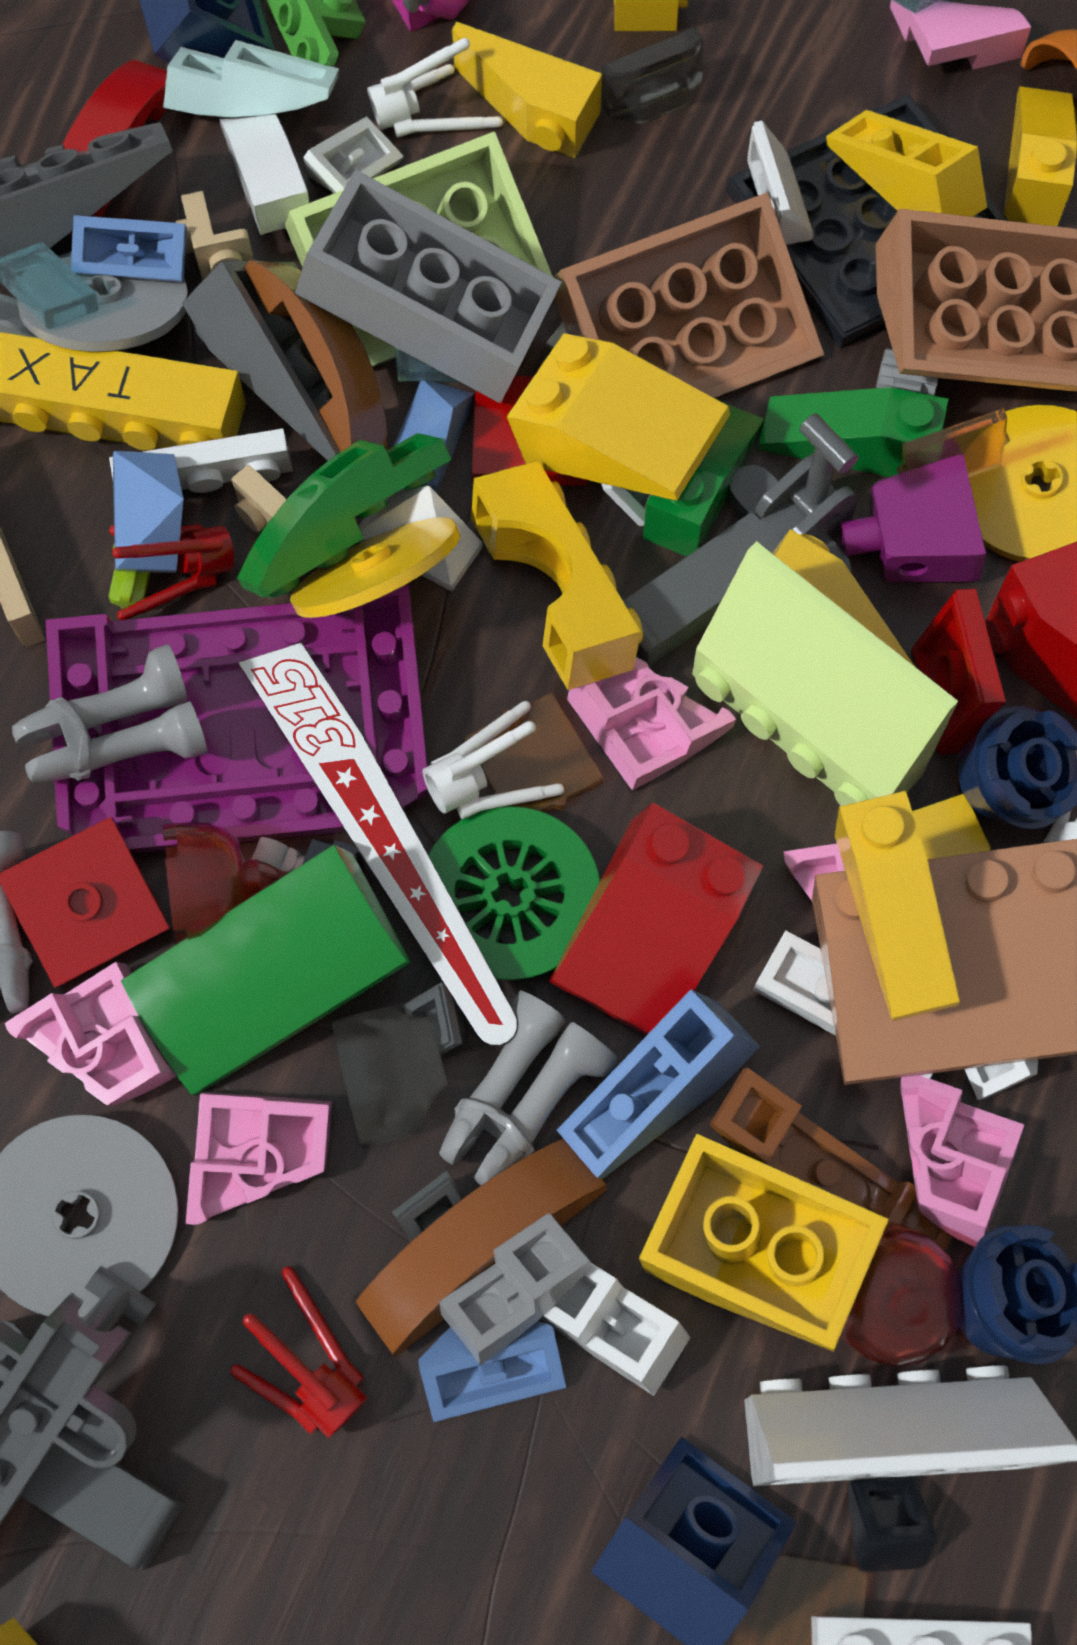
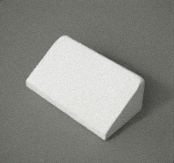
(775, 175)

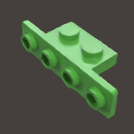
(310, 23)

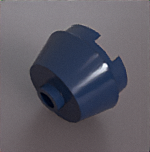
(1021, 767)
(1019, 1295)

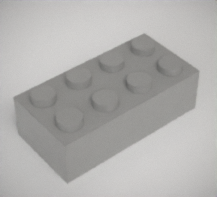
(426, 286)

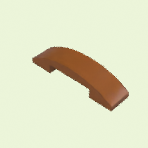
(356, 404)
(770, 1129)
(461, 1242)

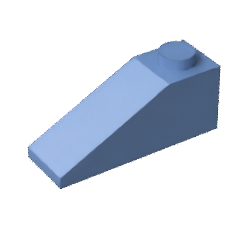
(658, 1083)

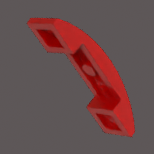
(118, 105)

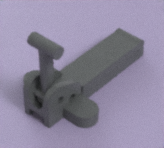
(689, 593)
(52, 1387)
(103, 1503)

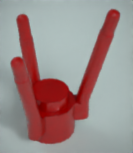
(199, 551)
(326, 1395)

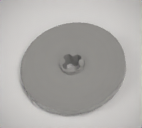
(127, 316)
(128, 1196)

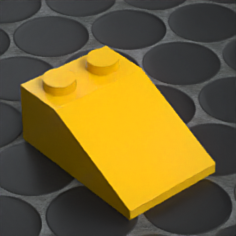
(614, 419)
(762, 1243)

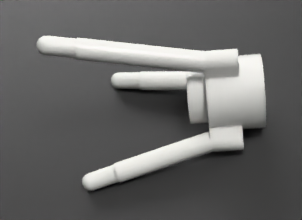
(396, 100)
(458, 776)

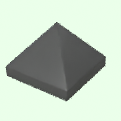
(444, 1013)
(428, 1205)

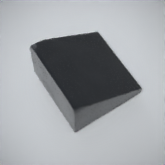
(889, 1524)

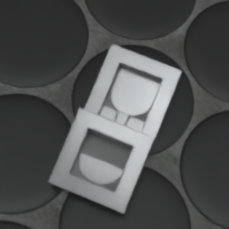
(514, 1293)

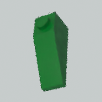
(867, 420)
(688, 521)

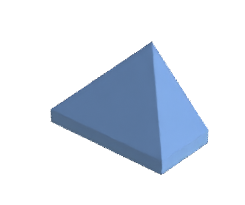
(129, 248)
(439, 413)
(146, 507)
(459, 1385)

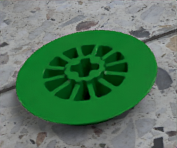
(532, 834)

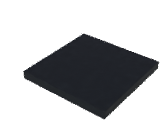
(846, 223)

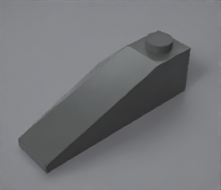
(45, 195)
(262, 350)

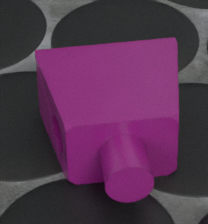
(921, 526)

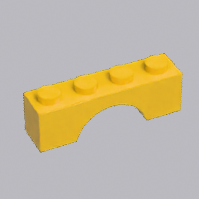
(527, 521)

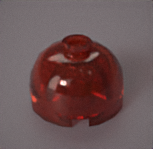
(205, 876)
(906, 1302)

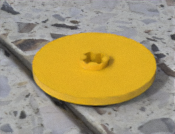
(1017, 516)
(376, 567)

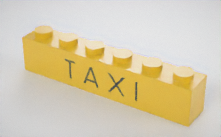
(116, 395)

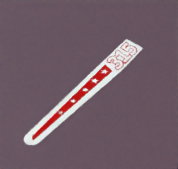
(378, 826)

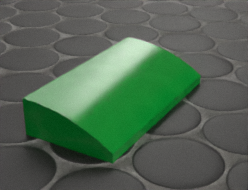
(266, 970)

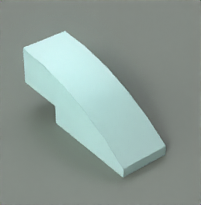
(245, 82)

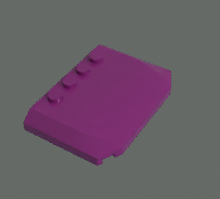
(251, 771)

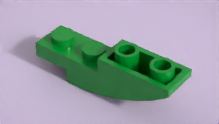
(319, 519)

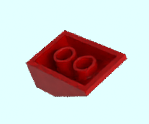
(1037, 624)
(655, 919)

